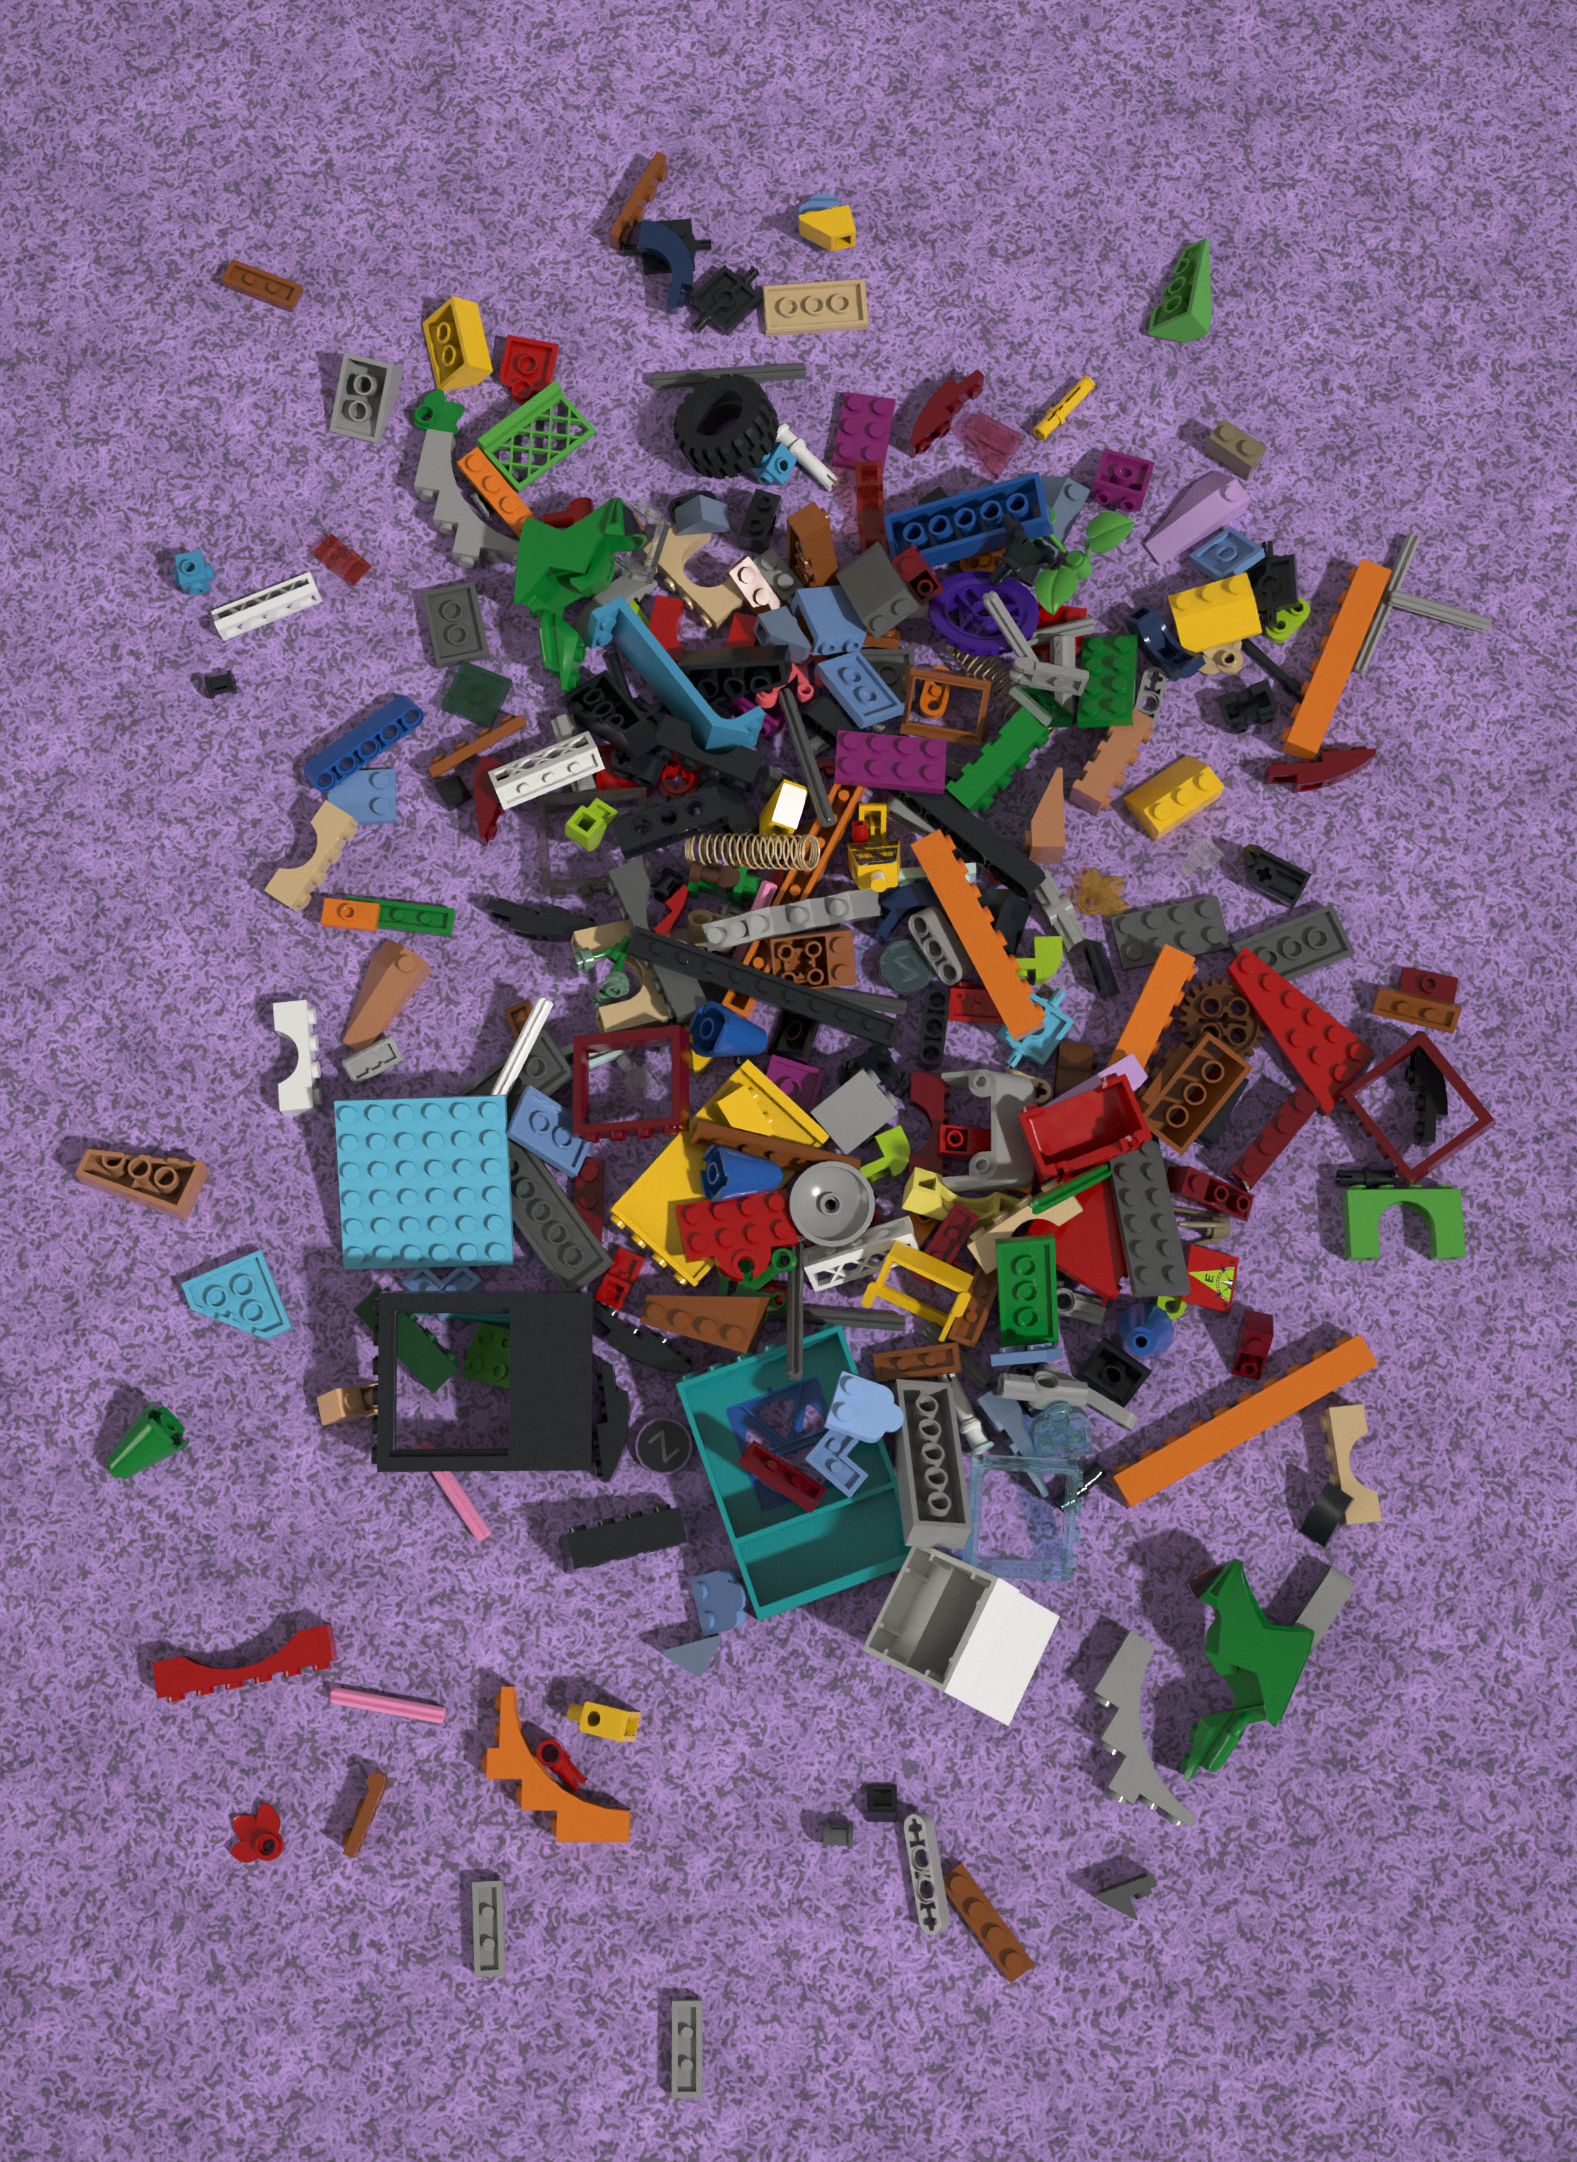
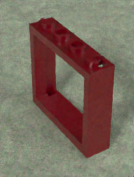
(624, 1040)
(1385, 1148)

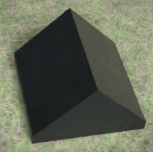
(1009, 915)
(794, 1038)
(1113, 1373)

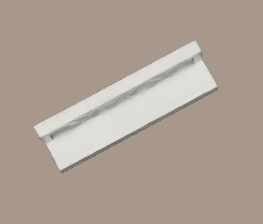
(267, 610)
(548, 772)
(873, 1241)

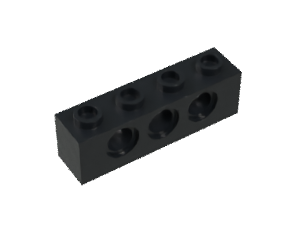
(661, 835)

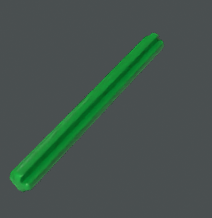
(1069, 1188)

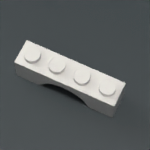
(299, 1092)

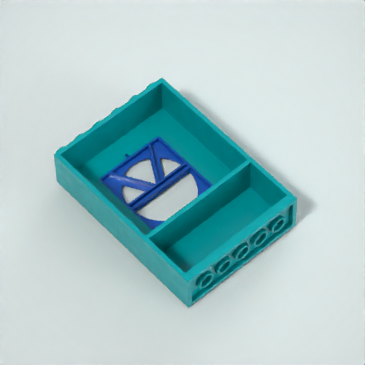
(779, 1546)

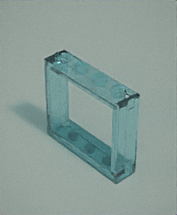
(1026, 1568)

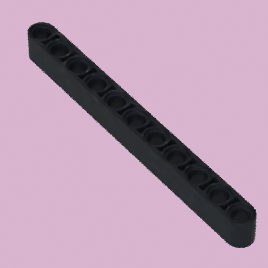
(941, 812)

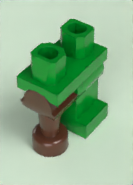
(726, 884)

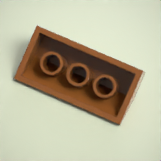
(1195, 1092)

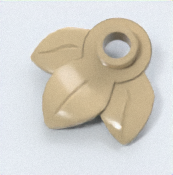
(1216, 658)

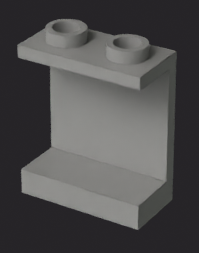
(856, 1110)

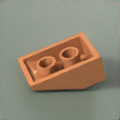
(1046, 834)

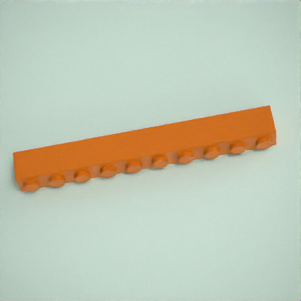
(802, 883)
(1242, 1421)

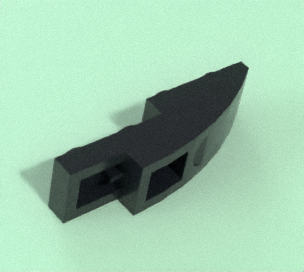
(552, 926)
(1432, 1101)
(649, 1350)
(611, 1436)

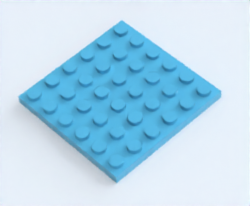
(424, 1182)

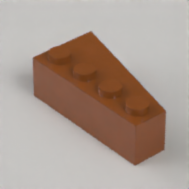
(811, 547)

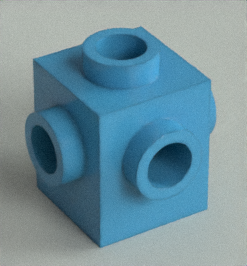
(775, 466)
(193, 573)

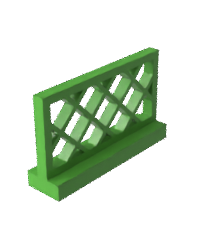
(516, 424)

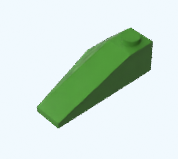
(1187, 300)

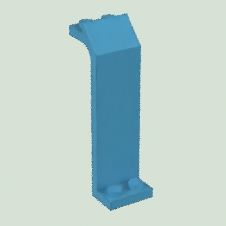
(708, 730)

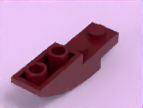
(938, 412)
(1328, 769)

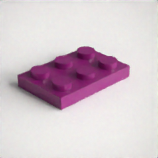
(863, 430)

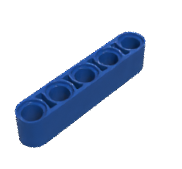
(363, 743)

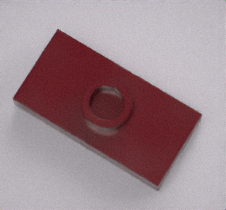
(1428, 984)

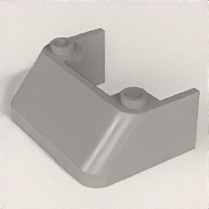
(1009, 1160)

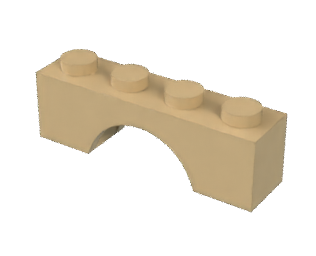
(295, 885)
(983, 1240)
(1343, 1429)

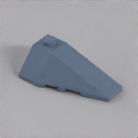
(1066, 500)
(1009, 1427)

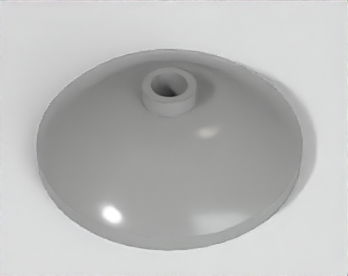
(852, 1200)

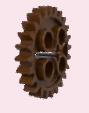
(1221, 998)

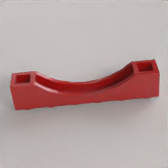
(185, 1675)

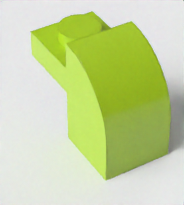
(590, 824)
(1045, 960)
(895, 1156)

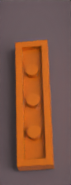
(495, 490)

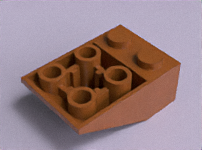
(815, 957)

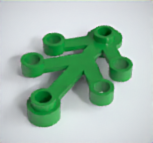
(749, 1287)

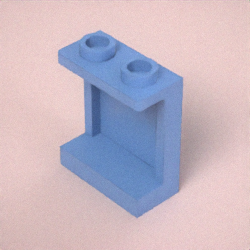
(830, 619)

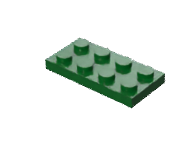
(1111, 681)
(1027, 1290)

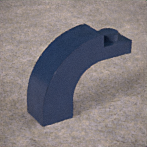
(665, 244)
(1159, 644)
(903, 904)

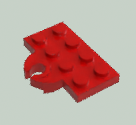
(737, 1231)

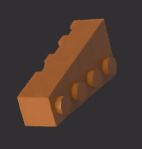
(713, 1319)

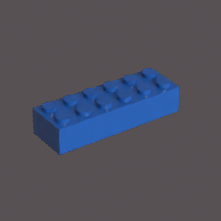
(971, 520)

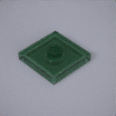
(476, 694)

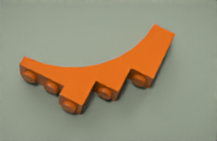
(576, 1817)

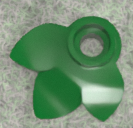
(442, 413)

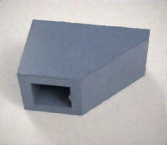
(782, 628)

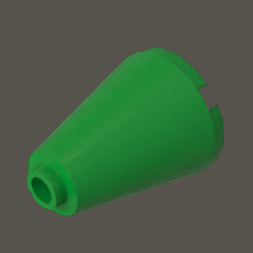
(147, 1441)

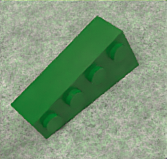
(999, 761)

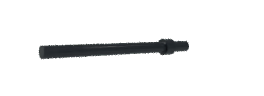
(1291, 685)

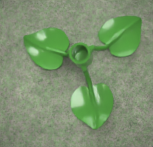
(1057, 586)

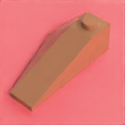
(387, 987)

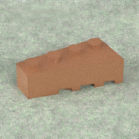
(1109, 763)
(155, 1183)

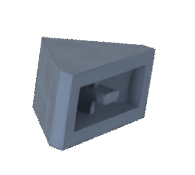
(701, 516)
(694, 1655)

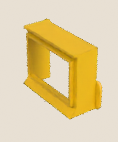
(929, 1268)

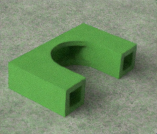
(1438, 1207)

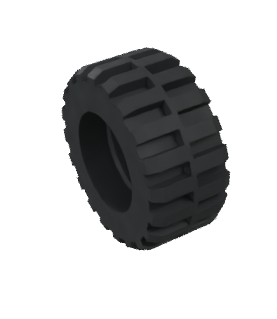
(713, 406)

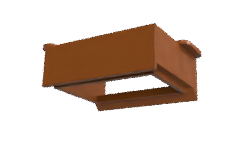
(943, 733)

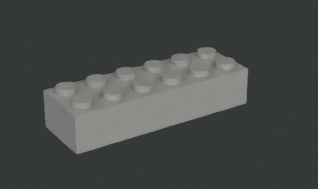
(930, 1466)

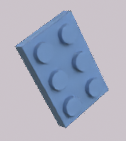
(859, 689)
(547, 1131)

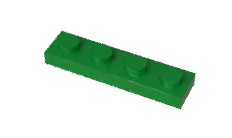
(413, 917)

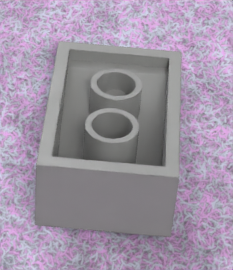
(365, 397)

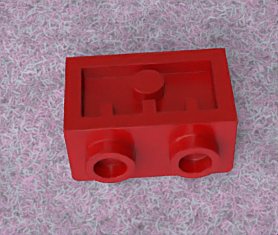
(972, 1004)

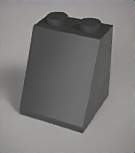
(877, 590)

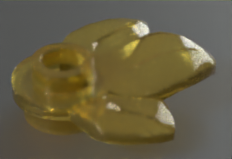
(1104, 893)

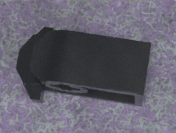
(1285, 879)

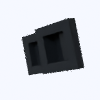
(1326, 1514)

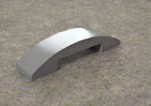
(620, 587)

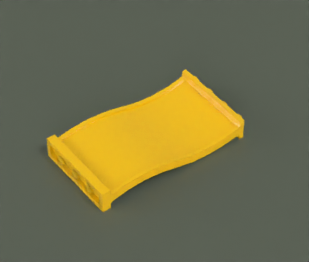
(674, 1175)

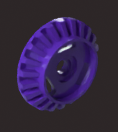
(976, 633)

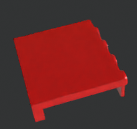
(1090, 1242)

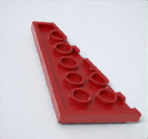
(1306, 1035)

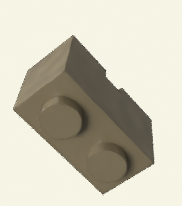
(1235, 449)

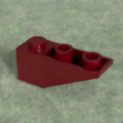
(486, 799)
(1208, 1192)

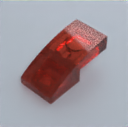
(342, 560)

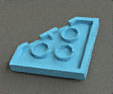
(241, 1296)

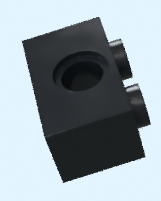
(760, 521)

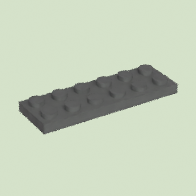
(553, 1223)
(1148, 1223)

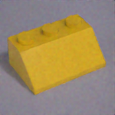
(457, 345)
(1215, 614)
(1174, 796)

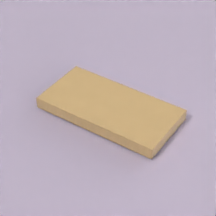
(815, 307)

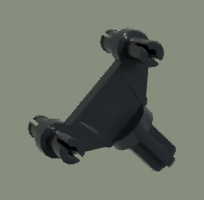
(1021, 552)
(880, 1061)

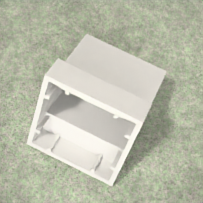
(961, 1632)

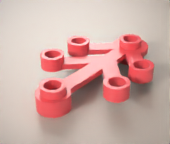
(769, 700)

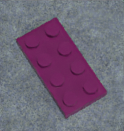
(890, 762)

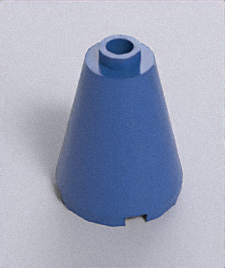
(724, 1033)
(737, 1174)
(1145, 1321)

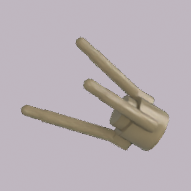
(1214, 1226)

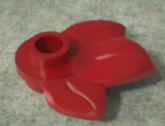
(253, 1833)

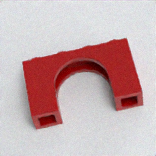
(667, 620)

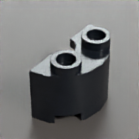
(1248, 707)

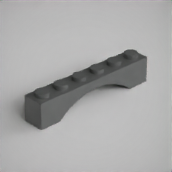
(633, 892)

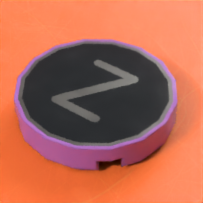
(663, 1446)

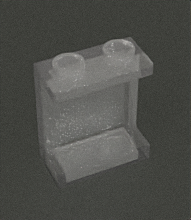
(643, 563)

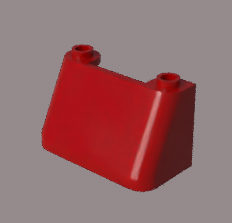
(1084, 1129)

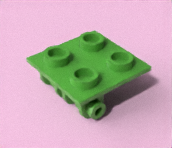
(489, 1356)

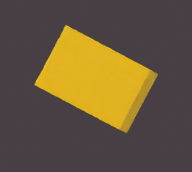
(876, 817)

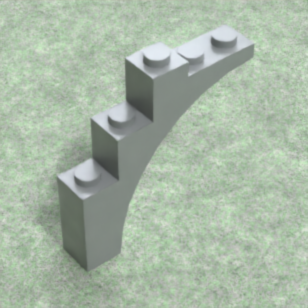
(452, 515)
(792, 918)
(1134, 1774)

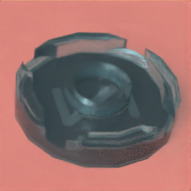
(905, 968)

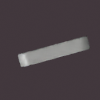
(1159, 688)

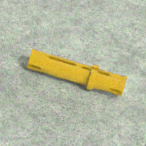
(1056, 415)

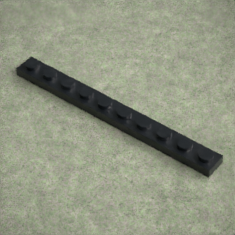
(763, 987)

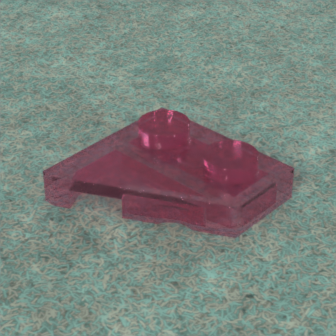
(993, 442)

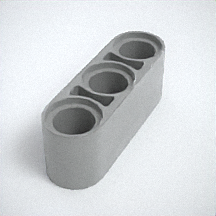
(940, 945)
(1324, 1603)

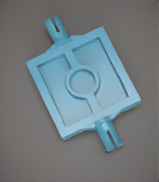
(1043, 1042)

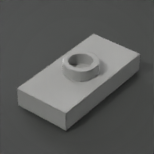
(372, 1060)

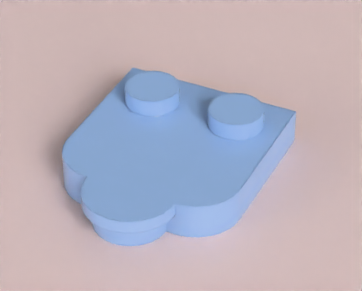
(863, 1409)

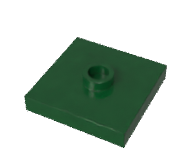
(1043, 707)

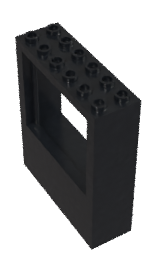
(546, 1381)

